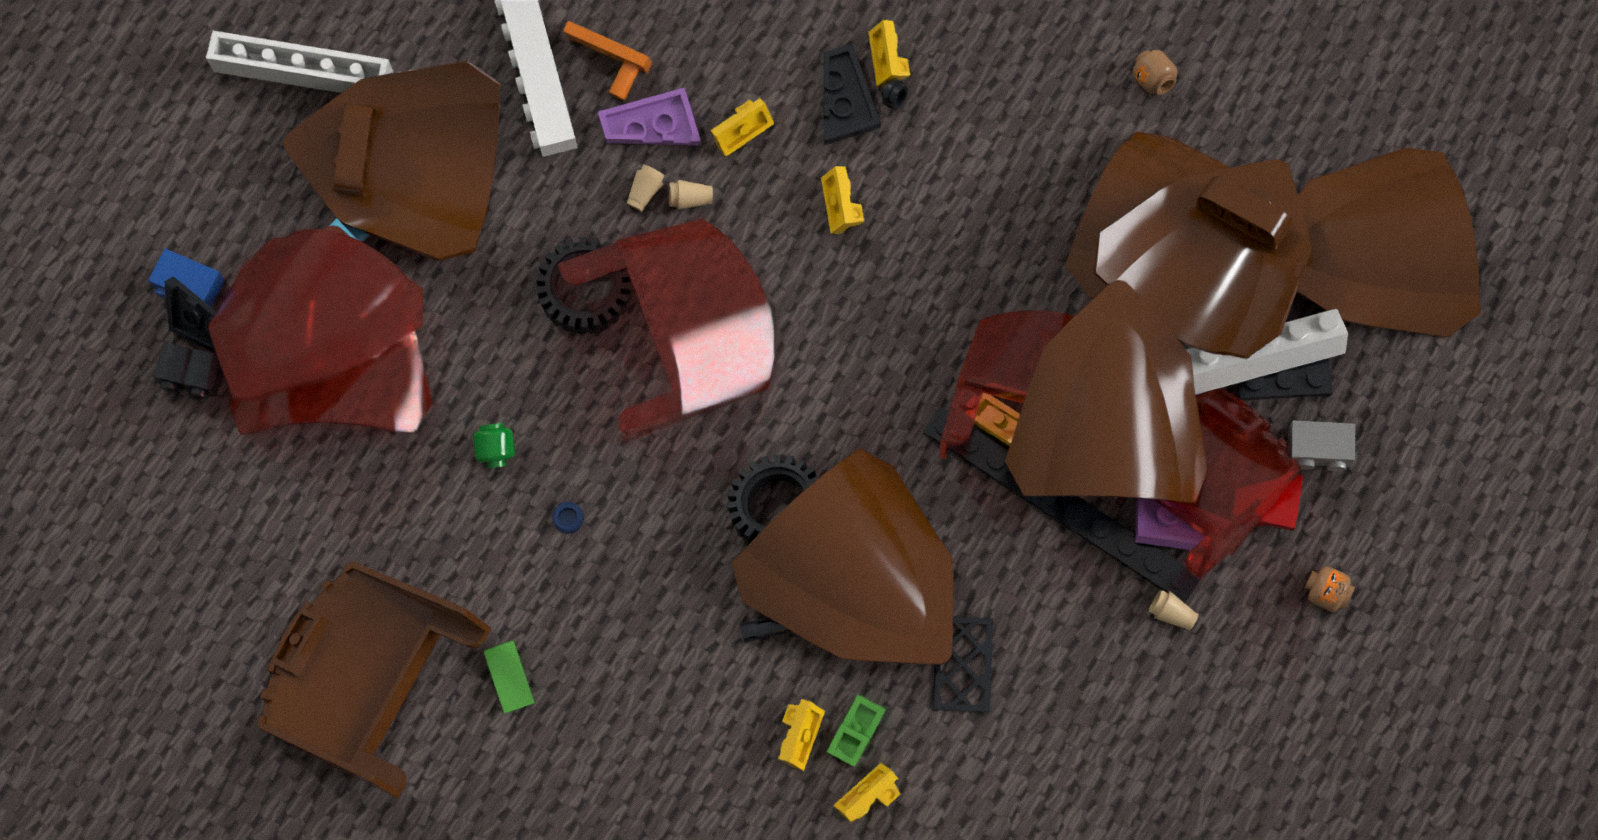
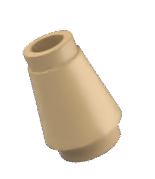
(644, 187)
(689, 194)
(1172, 610)

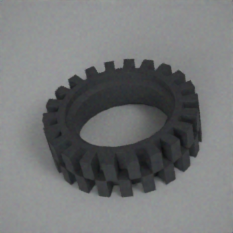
(574, 319)
(756, 478)

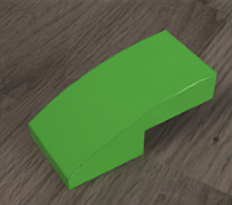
(508, 676)
(856, 730)

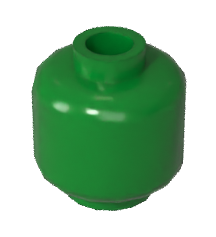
(493, 445)

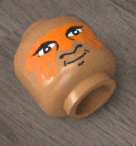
(1155, 72)
(1329, 589)

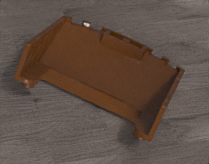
(355, 666)

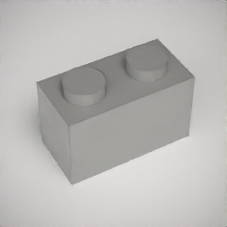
(1322, 444)

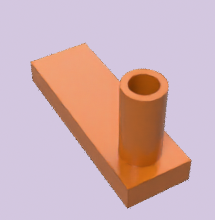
(631, 59)

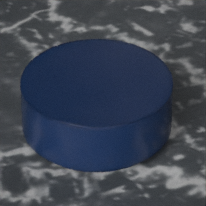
(567, 517)

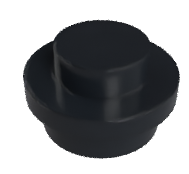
(894, 93)

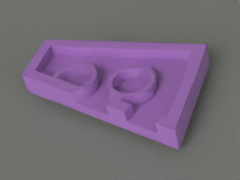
(652, 120)
(1161, 527)

